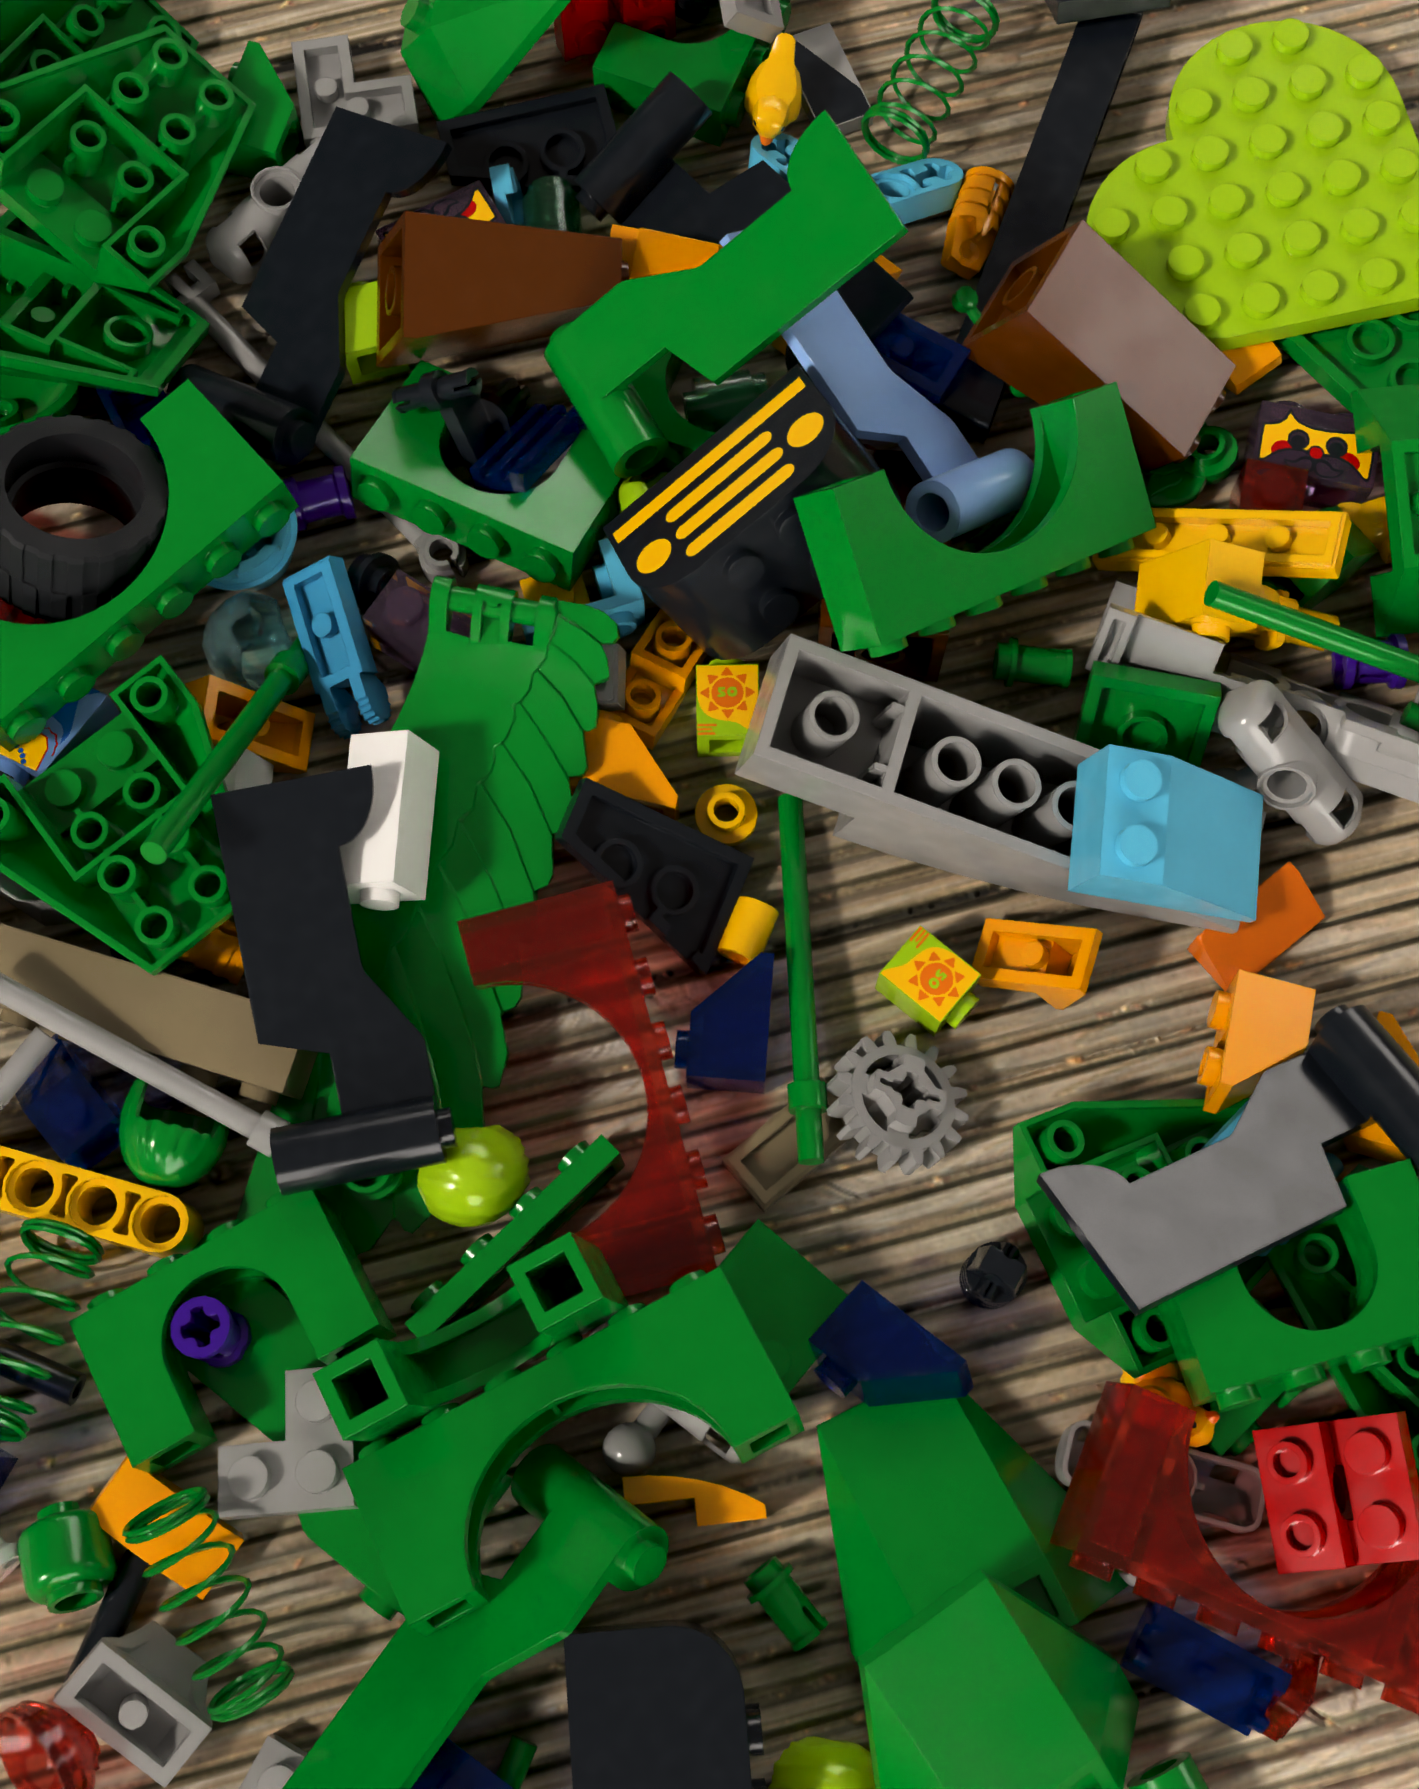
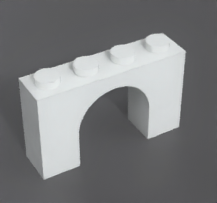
(393, 850)

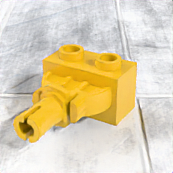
(1176, 583)

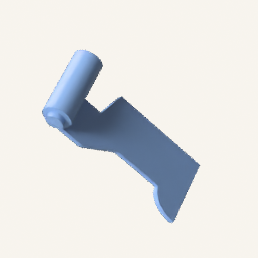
(877, 405)

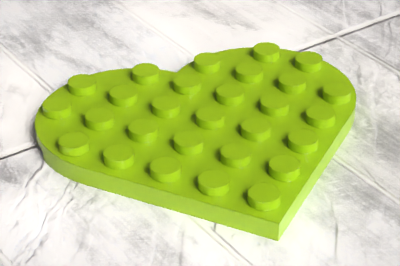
(1276, 189)

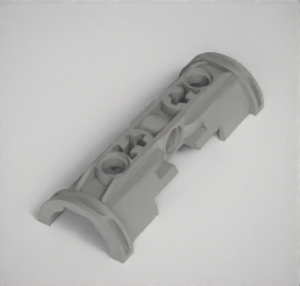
(1354, 730)

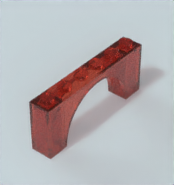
(583, 950)
(1136, 1517)

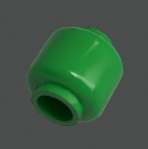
(66, 1558)

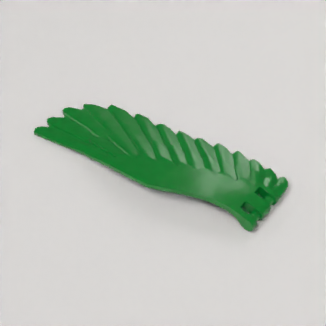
(507, 745)

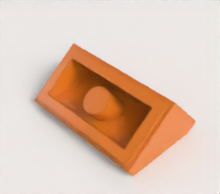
(1283, 916)

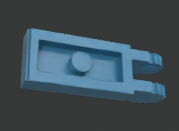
(336, 646)

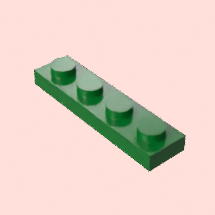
(534, 1222)

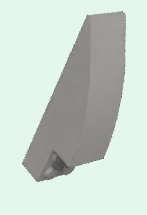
(926, 774)

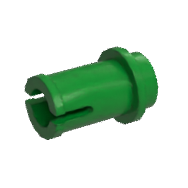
(1032, 664)
(785, 1602)

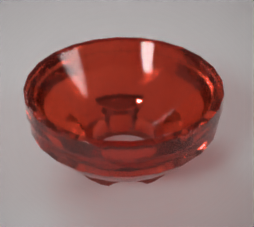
(47, 1748)

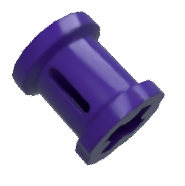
(322, 497)
(1350, 671)
(192, 1325)

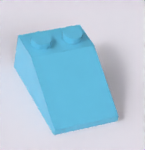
(1165, 835)

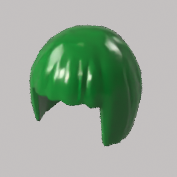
(167, 1145)

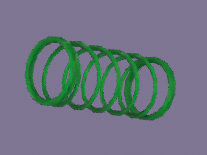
(956, 36)
(54, 1256)
(138, 1531)

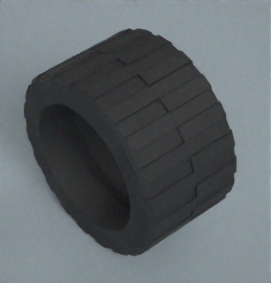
(85, 465)

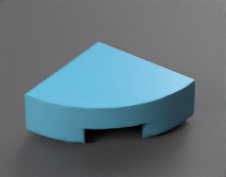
(507, 193)

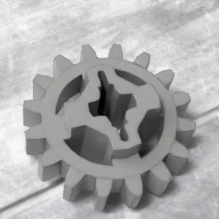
(896, 1102)

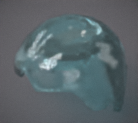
(244, 638)

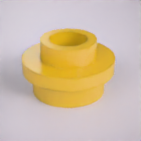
(729, 832)

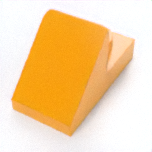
(659, 252)
(1037, 959)

